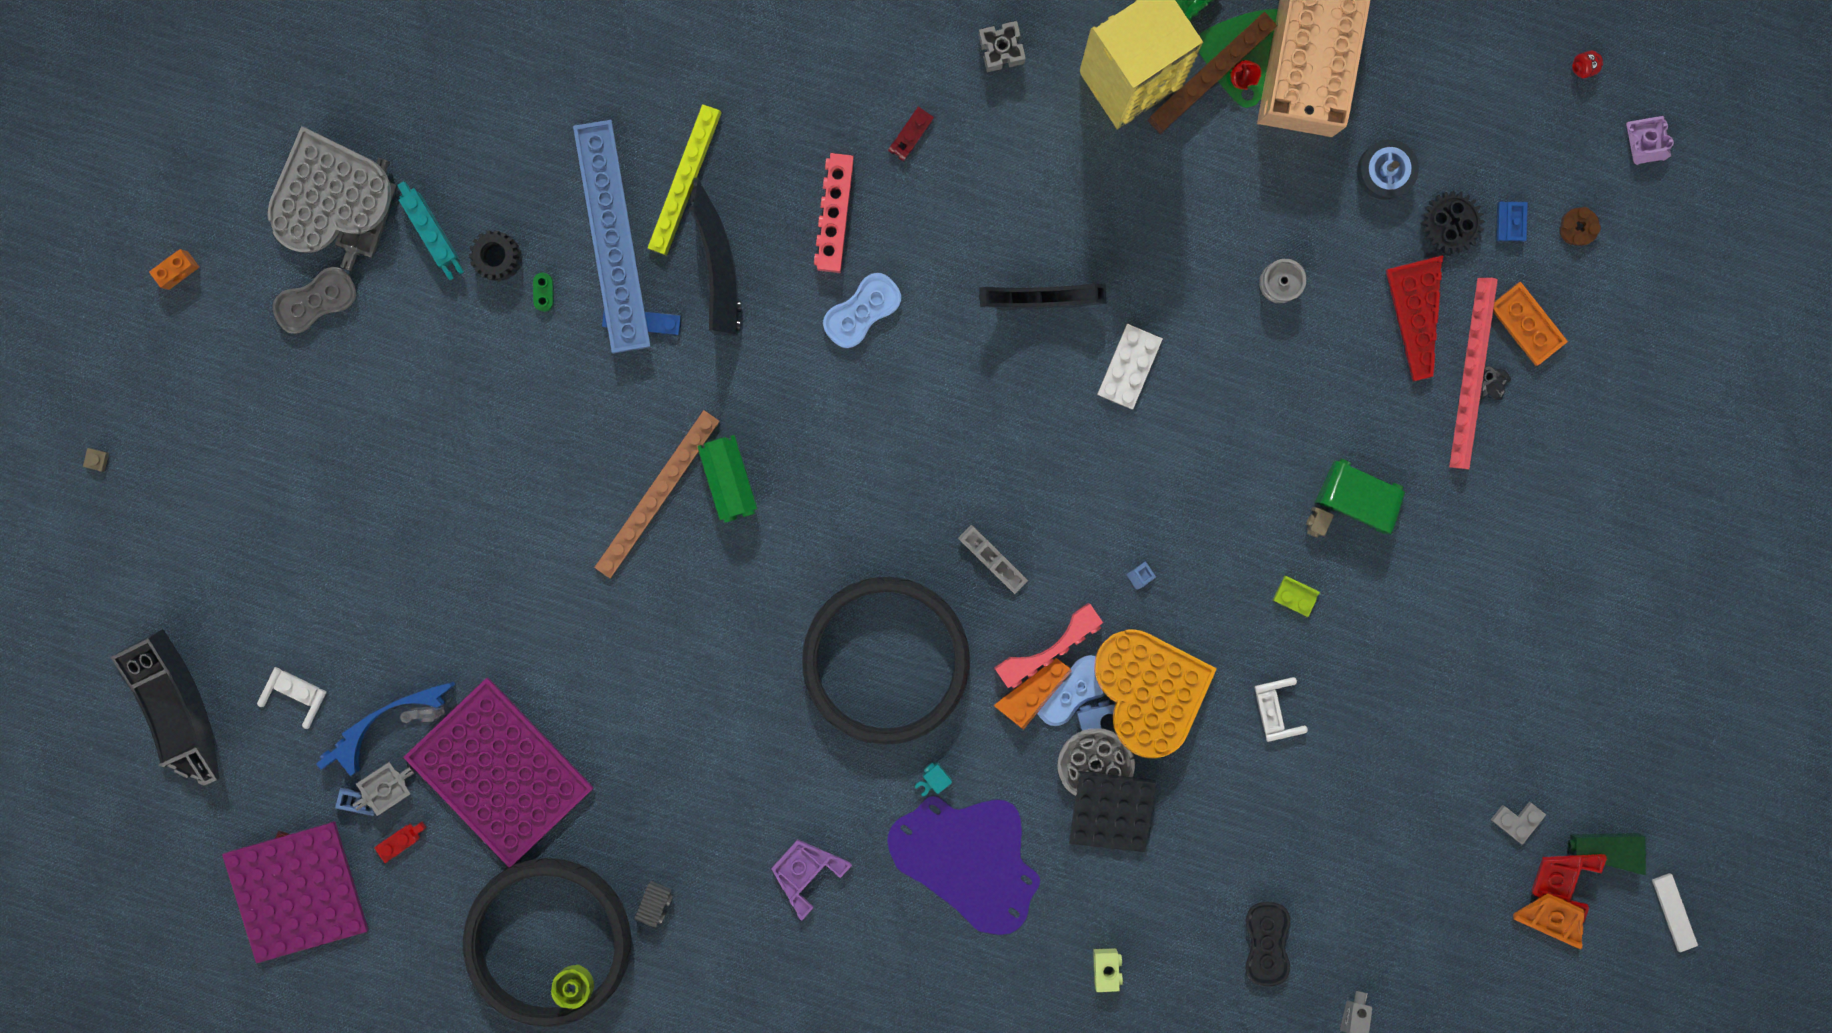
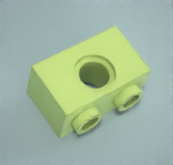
(1102, 959)

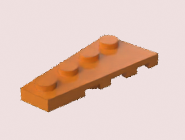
(1030, 696)

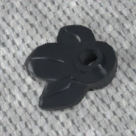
(1495, 383)

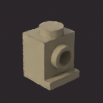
(1318, 522)

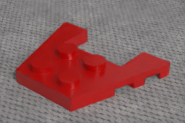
(1560, 874)

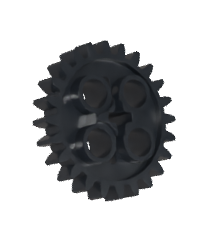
(1467, 213)

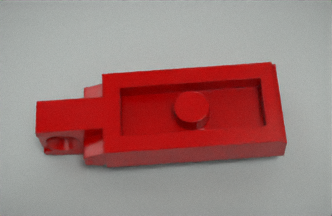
(399, 841)

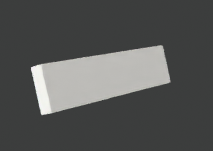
(1674, 912)

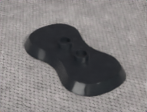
(1267, 958)

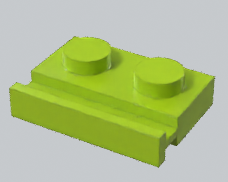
(1296, 596)

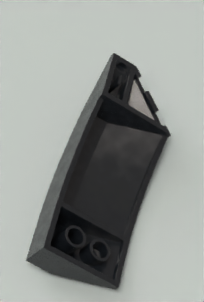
(721, 265)
(170, 706)

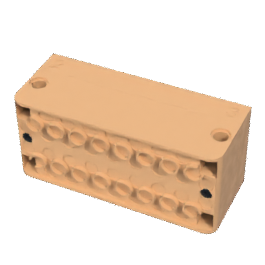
(1313, 65)

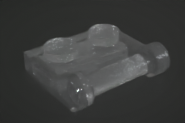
(427, 714)

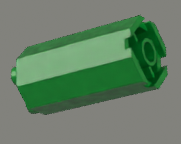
(728, 478)

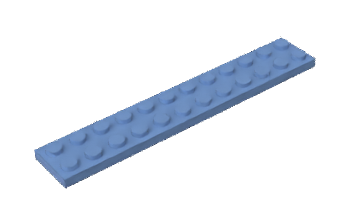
(611, 236)

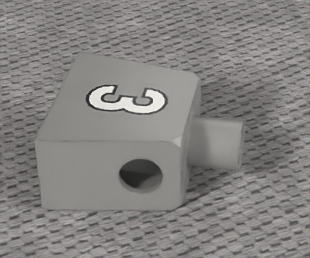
(1356, 1022)

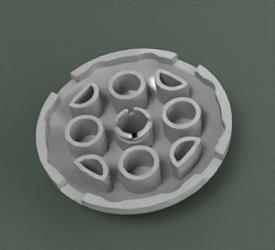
(1091, 746)

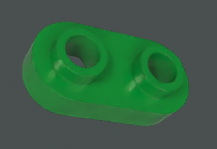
(545, 291)

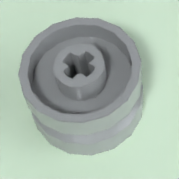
(1271, 283)

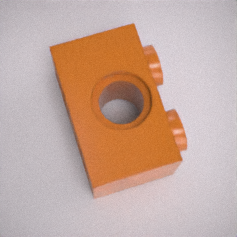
(174, 269)

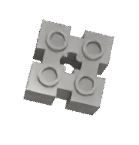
(1008, 36)

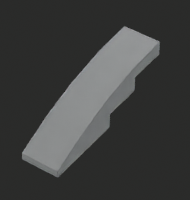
(992, 559)

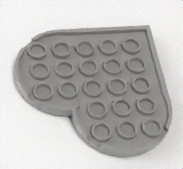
(326, 192)

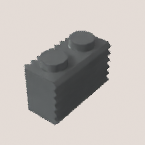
(653, 904)

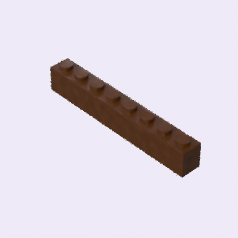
(1212, 73)

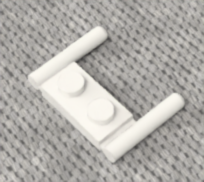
(296, 689)
(1271, 711)

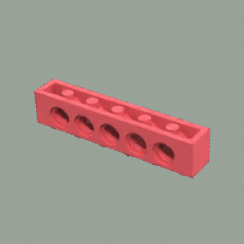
(842, 163)

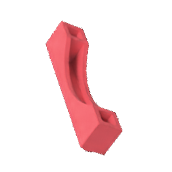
(1081, 623)

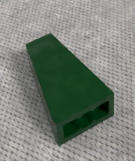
(1622, 850)

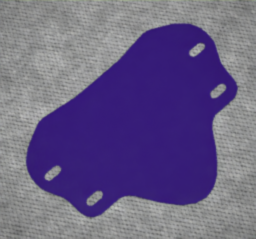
(968, 860)

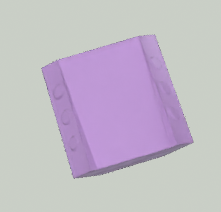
(1649, 140)

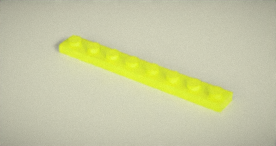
(683, 180)

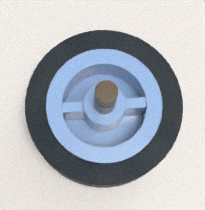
(1387, 169)

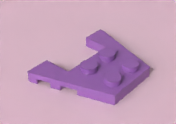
(799, 867)

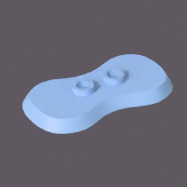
(873, 300)
(1072, 693)

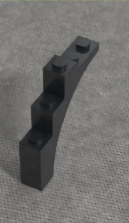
(1042, 297)

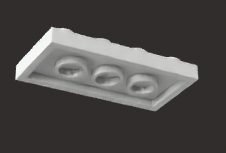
(1129, 366)

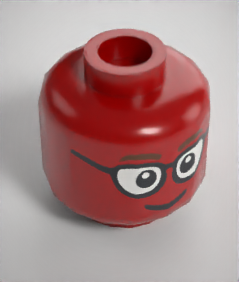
(1588, 64)

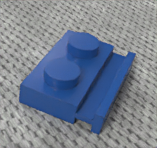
(1511, 221)

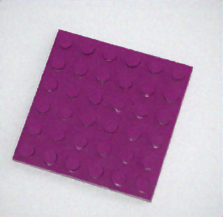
(295, 892)

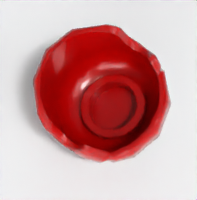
(1245, 74)

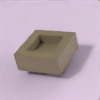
(96, 459)

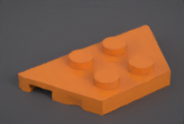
(1554, 918)

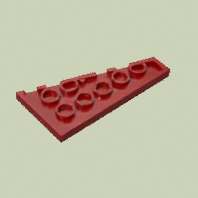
(1417, 308)

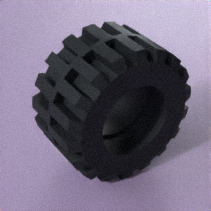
(480, 249)

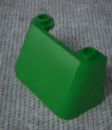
(1361, 496)

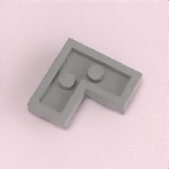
(1519, 826)

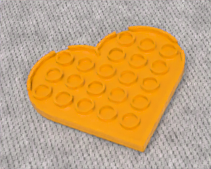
(1153, 690)

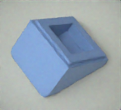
(1141, 575)

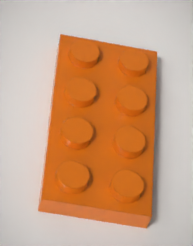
(1528, 324)

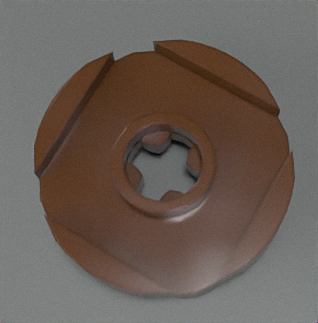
(1569, 224)

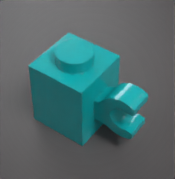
(935, 778)

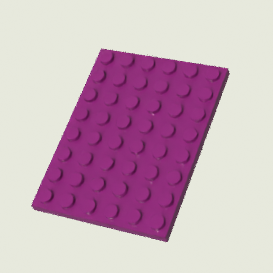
(498, 772)

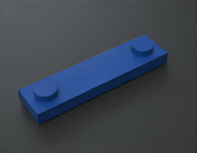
(658, 323)

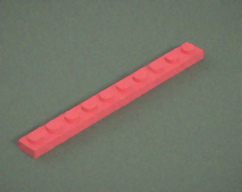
(1473, 373)

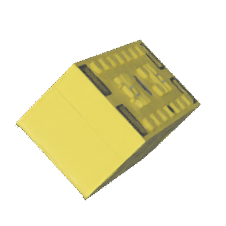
(1139, 57)

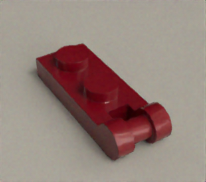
(911, 133)

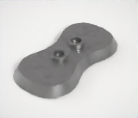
(301, 307)

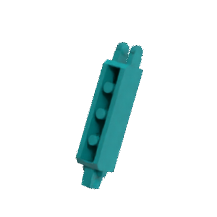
(429, 229)

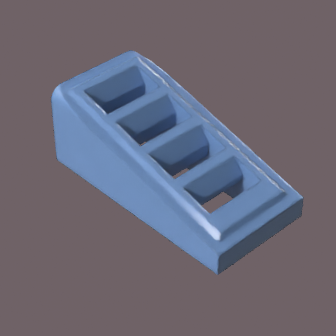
(347, 807)

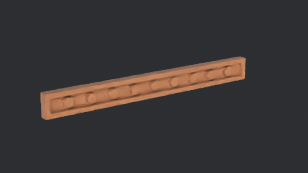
(657, 494)

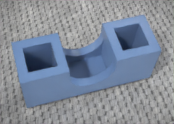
(1091, 717)

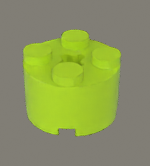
(576, 997)

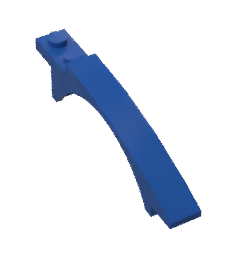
(348, 750)

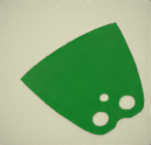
(1221, 35)

